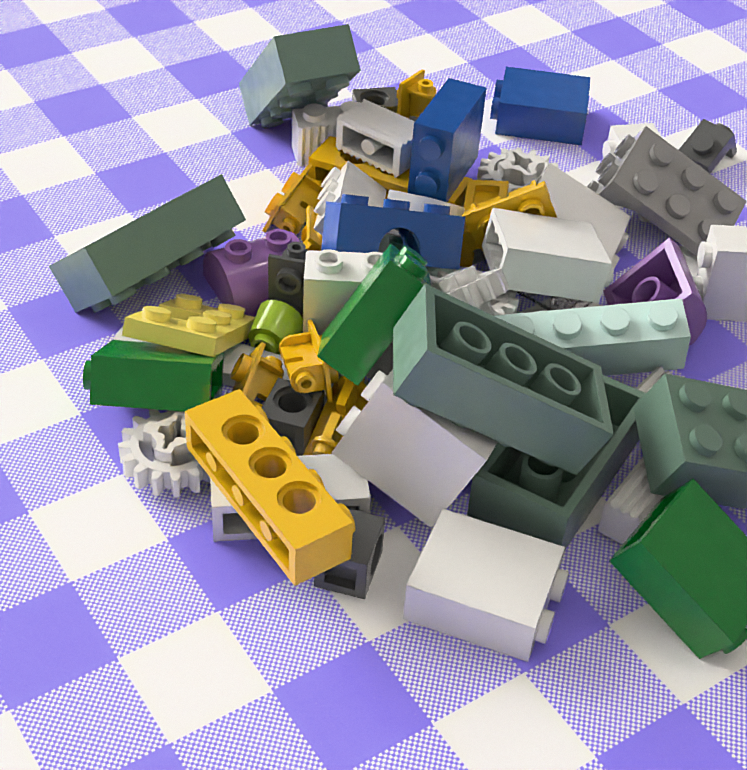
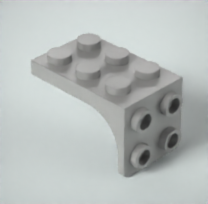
(666, 189)

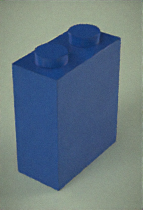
(541, 105)
(446, 140)

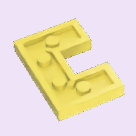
(190, 325)

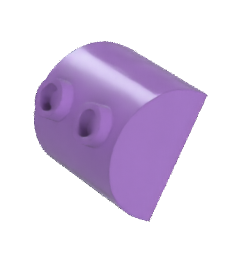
(241, 269)
(662, 277)

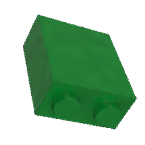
(367, 319)
(151, 376)
(691, 569)

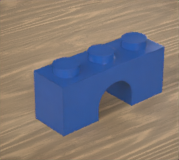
(360, 228)

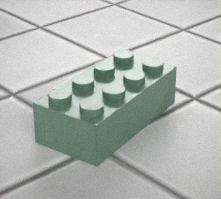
(298, 72)
(149, 247)
(499, 381)
(697, 434)
(544, 499)

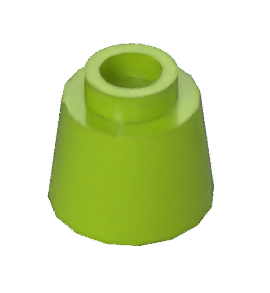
(273, 323)

